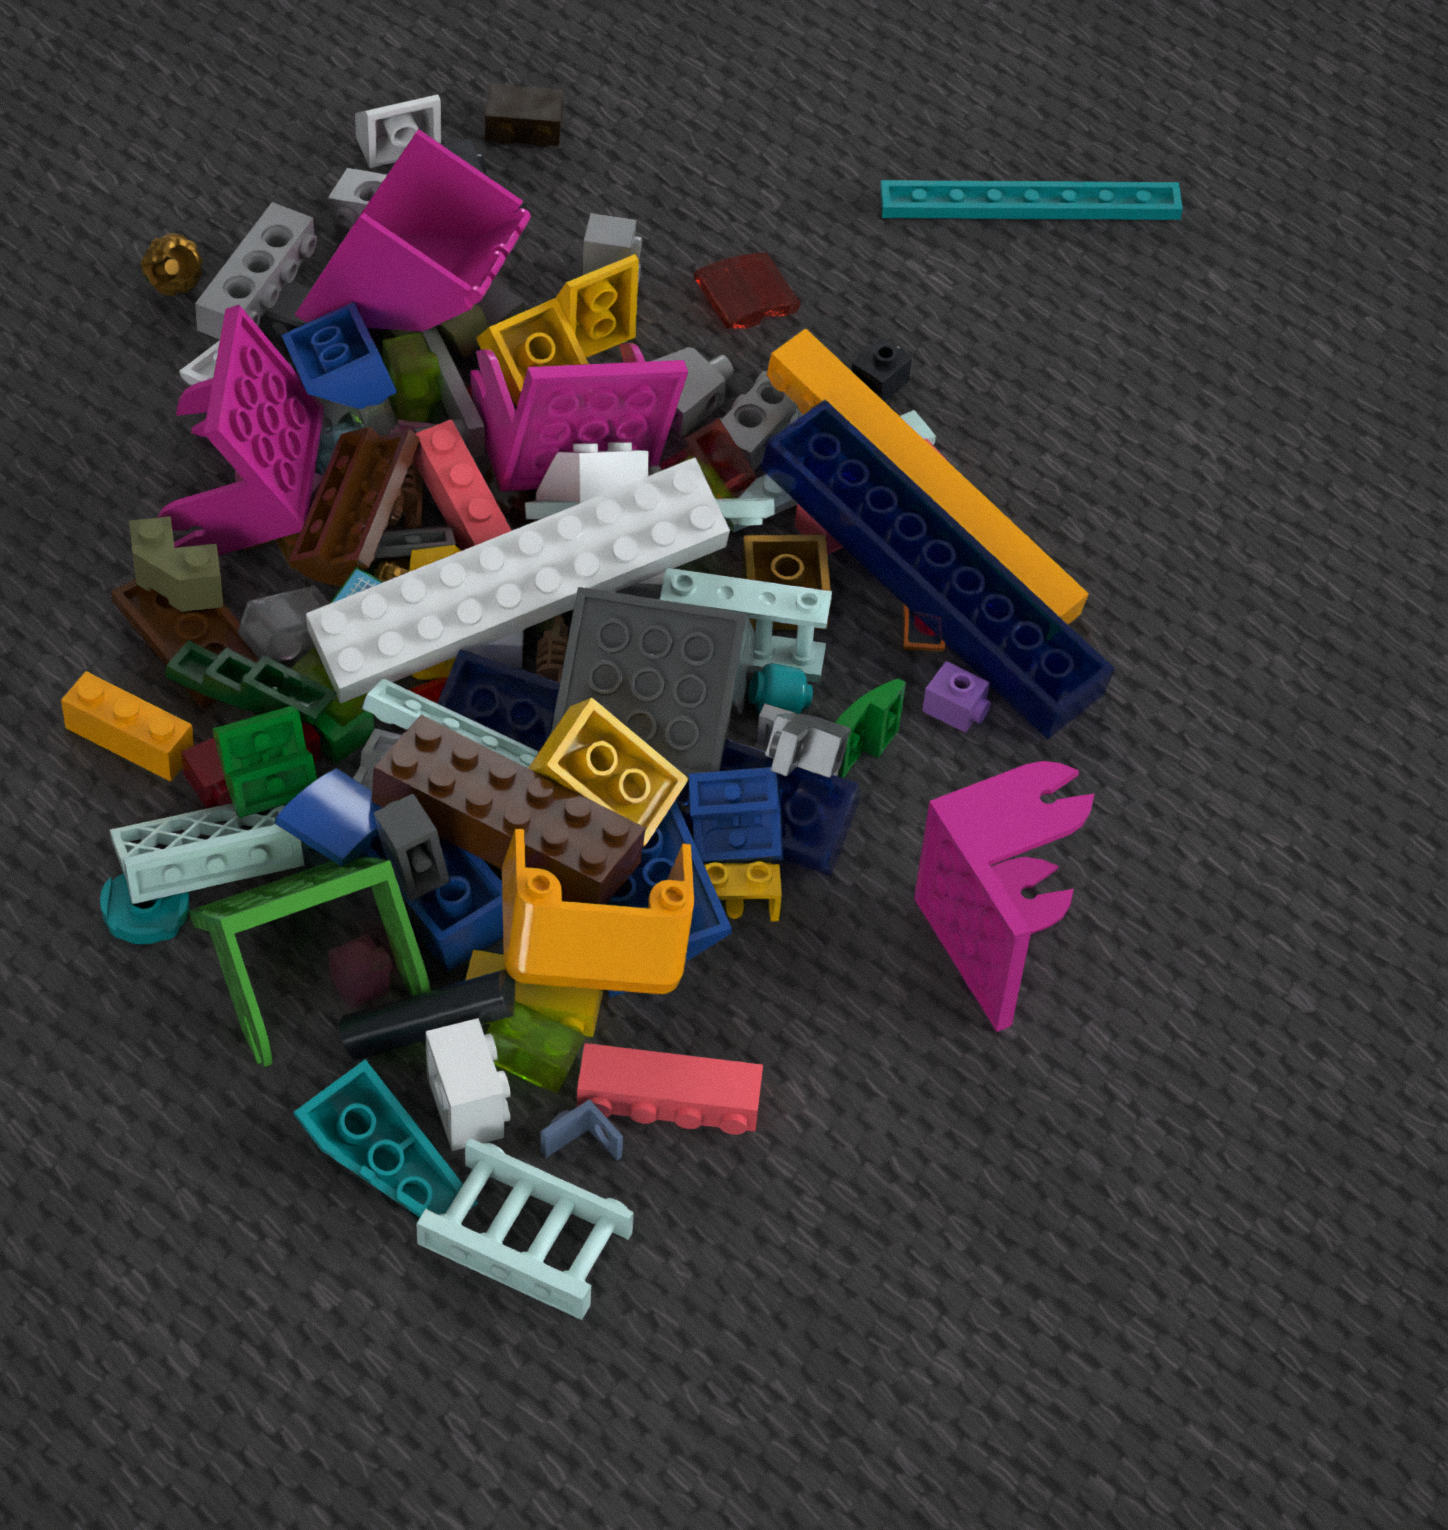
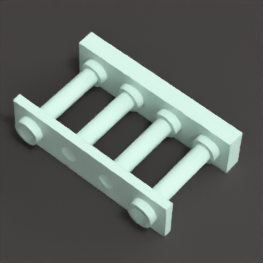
(767, 604)
(526, 1269)

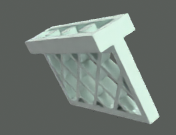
(200, 863)

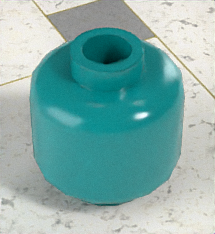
(780, 687)

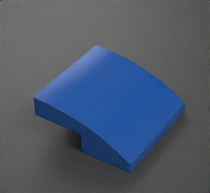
(736, 816)
(332, 817)

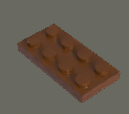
(169, 629)

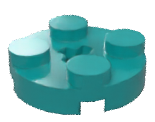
(137, 924)

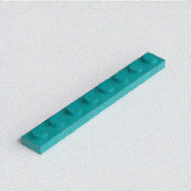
(1030, 200)

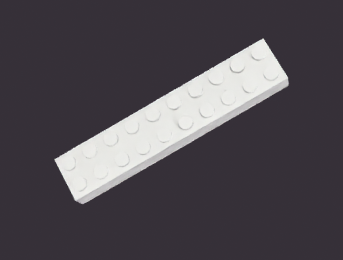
(516, 579)

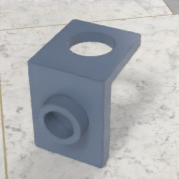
(572, 1124)

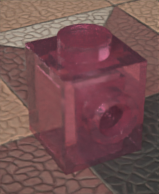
(360, 971)

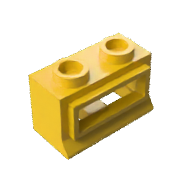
(746, 881)

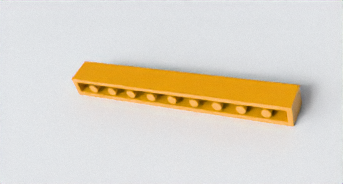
(813, 373)

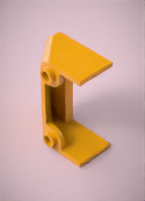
(594, 943)

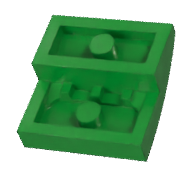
(873, 722)
(264, 760)

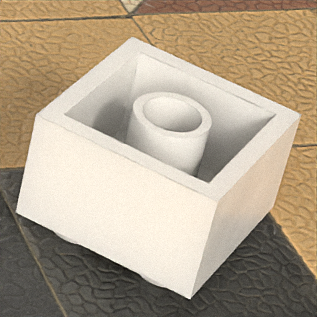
(466, 1083)

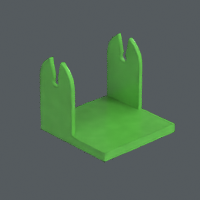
(294, 894)

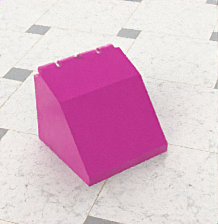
(421, 244)

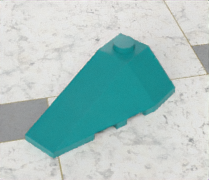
(379, 1141)

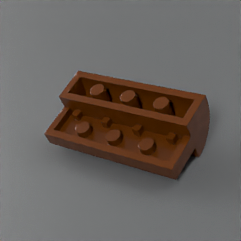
(353, 504)

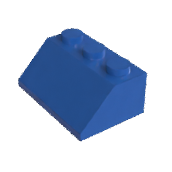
(340, 359)

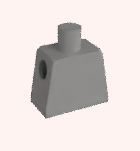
(702, 389)

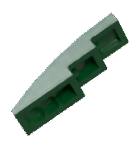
(248, 684)

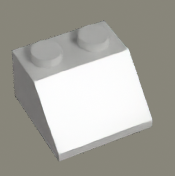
(388, 129)
(590, 472)

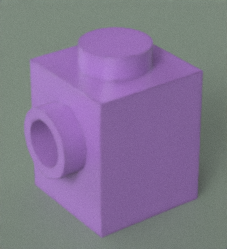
(957, 697)

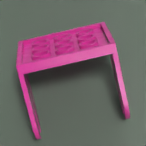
(571, 407)
(267, 434)
(980, 906)

